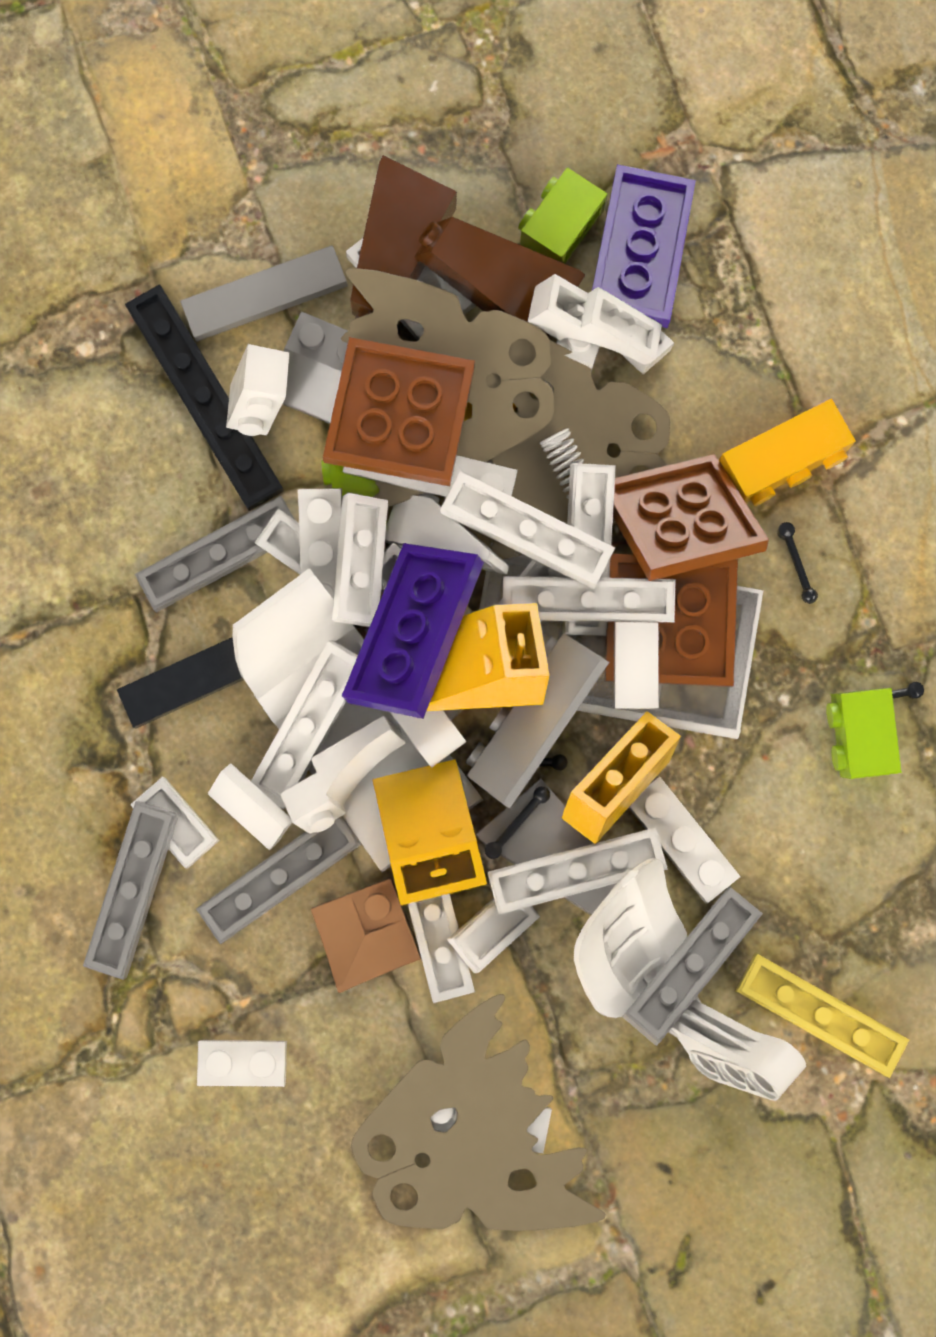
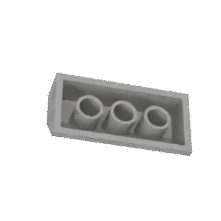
(314, 366)
(530, 731)

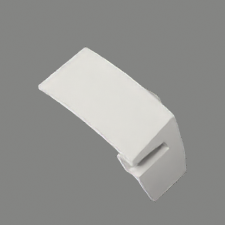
(275, 656)

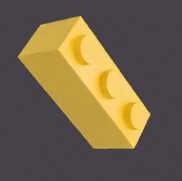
(788, 452)
(620, 777)

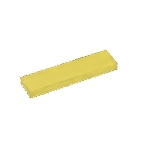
(822, 1015)

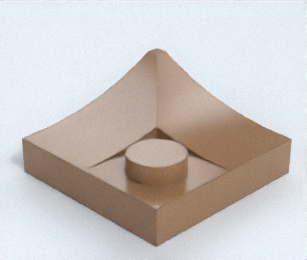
(365, 934)

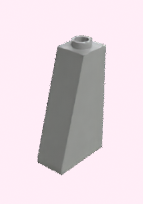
(541, 836)

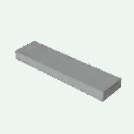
(264, 293)
(207, 558)
(276, 879)
(131, 890)
(692, 966)

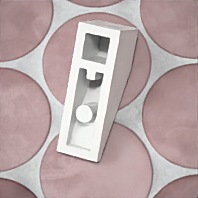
(422, 524)

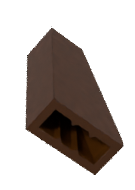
(398, 214)
(488, 267)

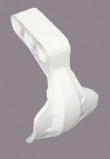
(628, 946)

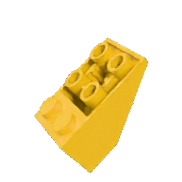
(494, 661)
(428, 832)

